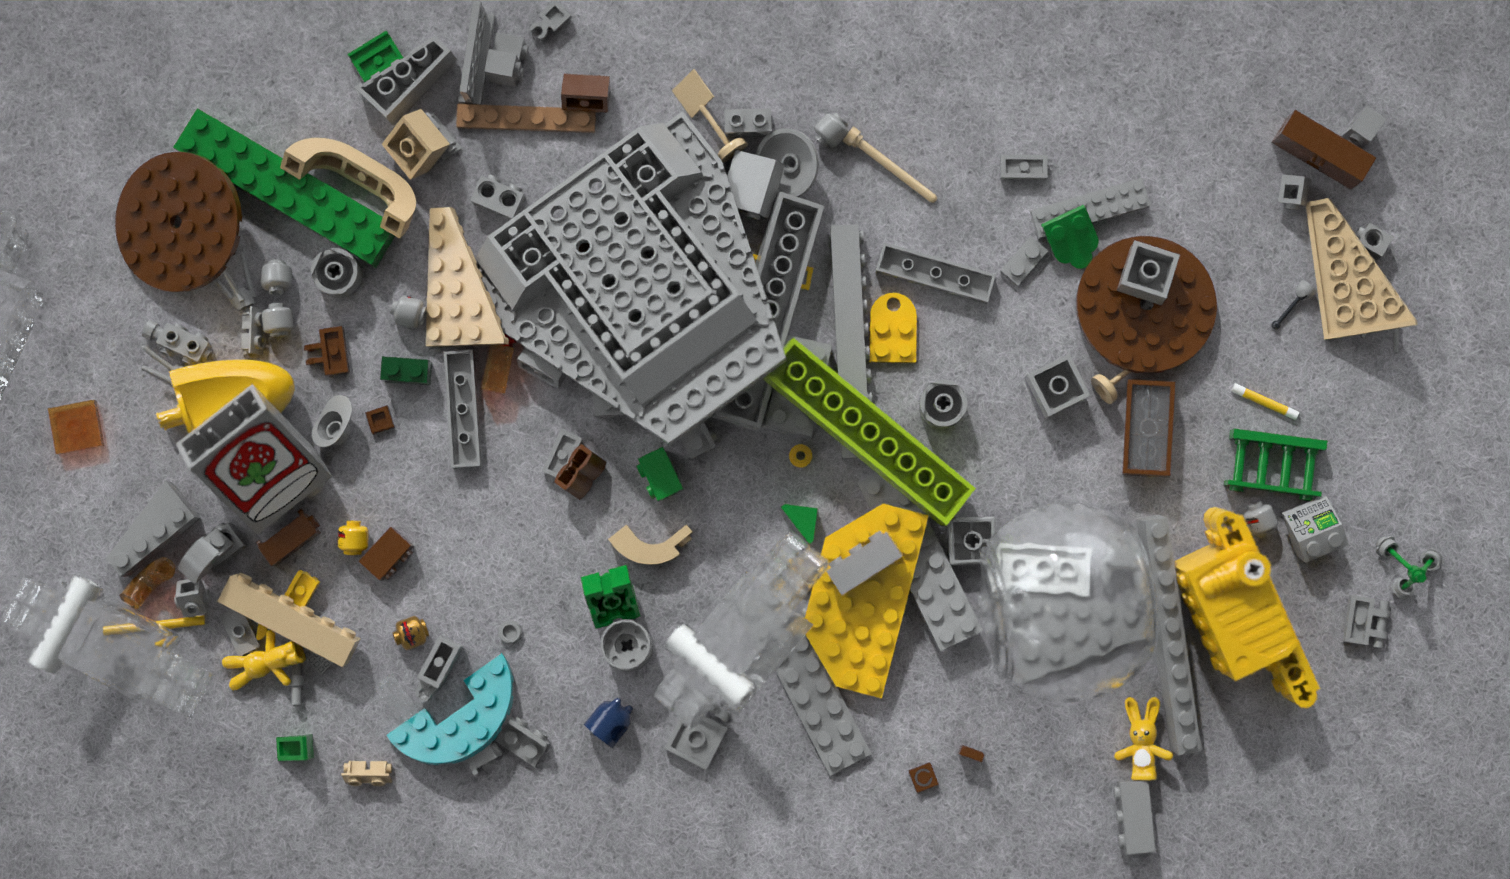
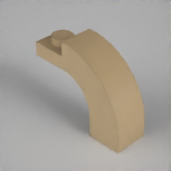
(650, 554)

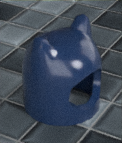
(610, 721)

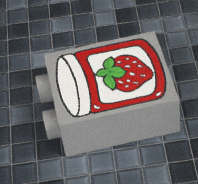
(254, 460)

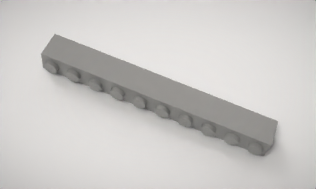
(849, 310)
(1171, 646)

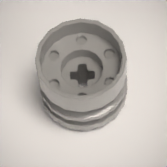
(613, 649)

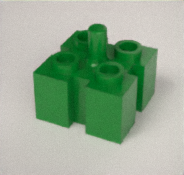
(610, 596)

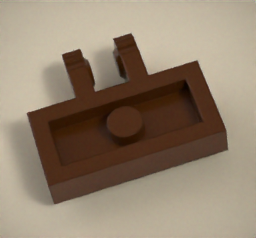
(333, 351)

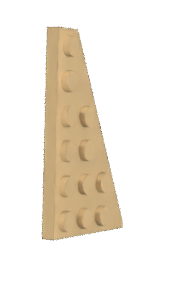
(457, 301)

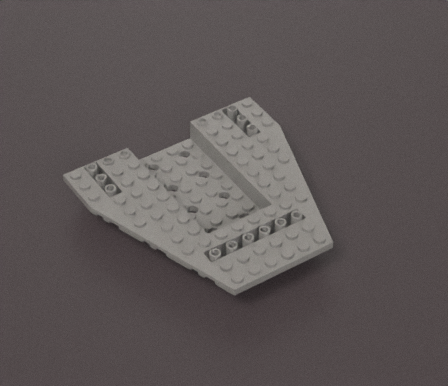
(690, 346)

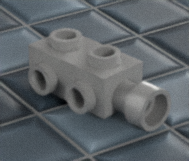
(181, 344)

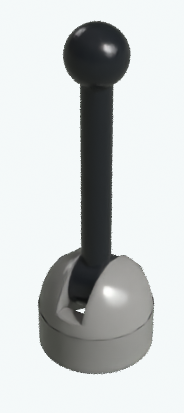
(1304, 292)

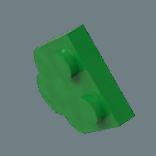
(1072, 237)

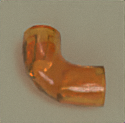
(147, 581)

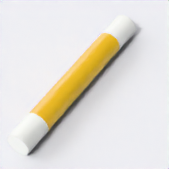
(1264, 401)

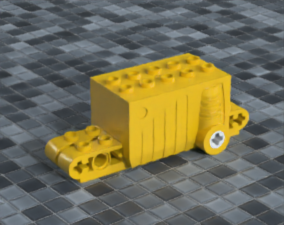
(1240, 609)

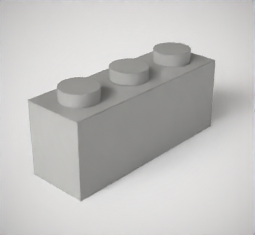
(863, 562)
(1134, 816)

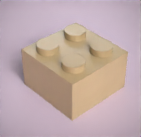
(415, 144)

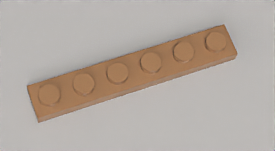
(524, 118)

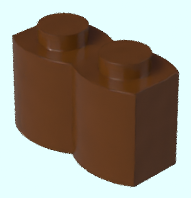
(580, 472)

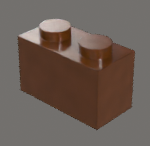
(585, 93)
(386, 554)

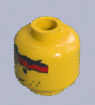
(353, 538)

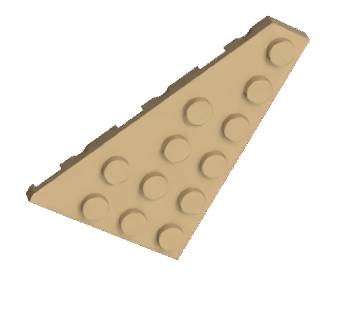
(1350, 284)

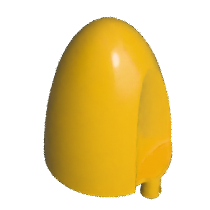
(211, 385)

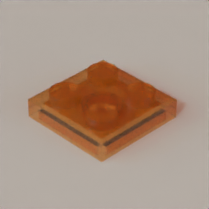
(76, 427)

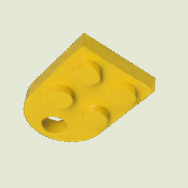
(893, 331)

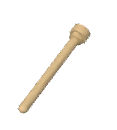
(855, 139)

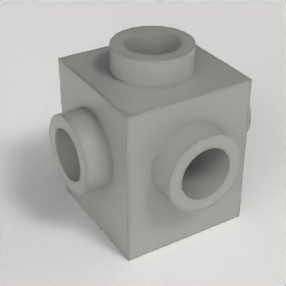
(192, 598)

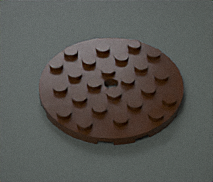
(209, 230)
(1138, 337)

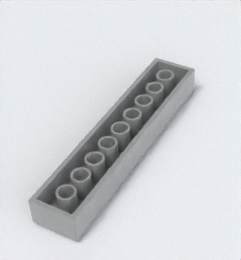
(781, 270)

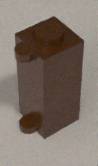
(289, 538)

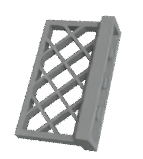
(476, 55)

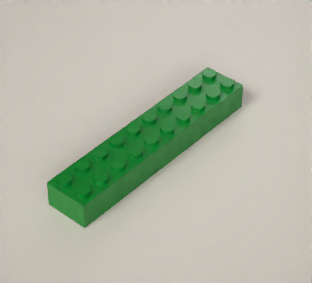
(303, 199)

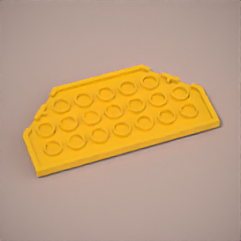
(860, 628)

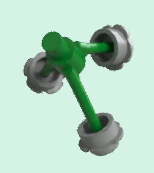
(1405, 586)

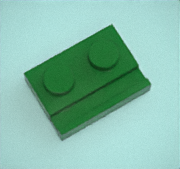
(375, 55)

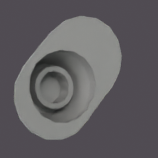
(333, 423)

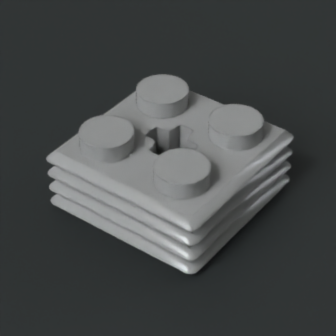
(960, 529)

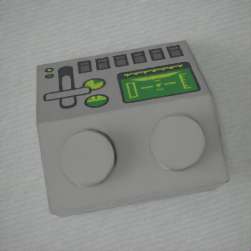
(1314, 529)

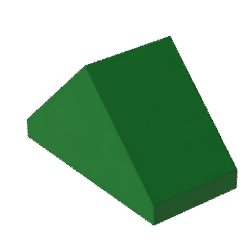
(803, 519)
(295, 747)

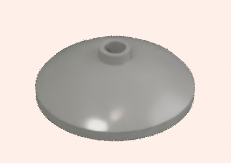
(784, 147)

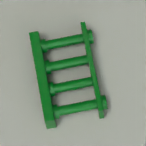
(1265, 443)

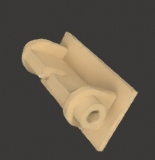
(356, 773)

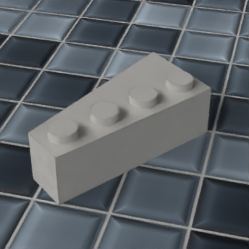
(407, 79)
(156, 526)

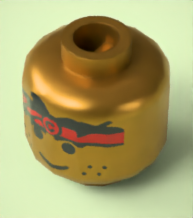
(410, 633)

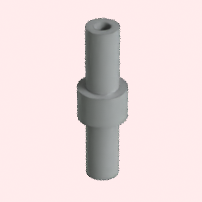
(296, 683)

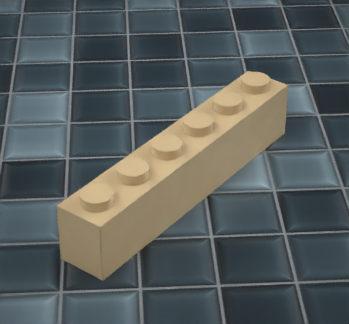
(289, 619)

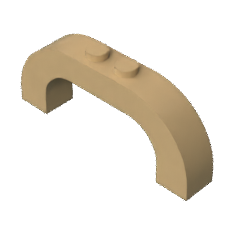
(359, 168)

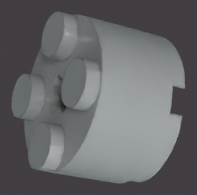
(336, 260)
(952, 395)

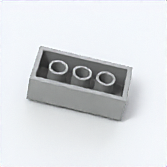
(785, 415)

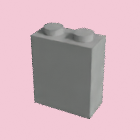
(754, 183)

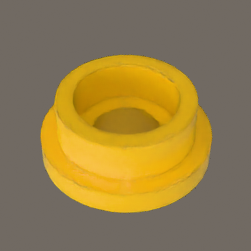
(800, 463)

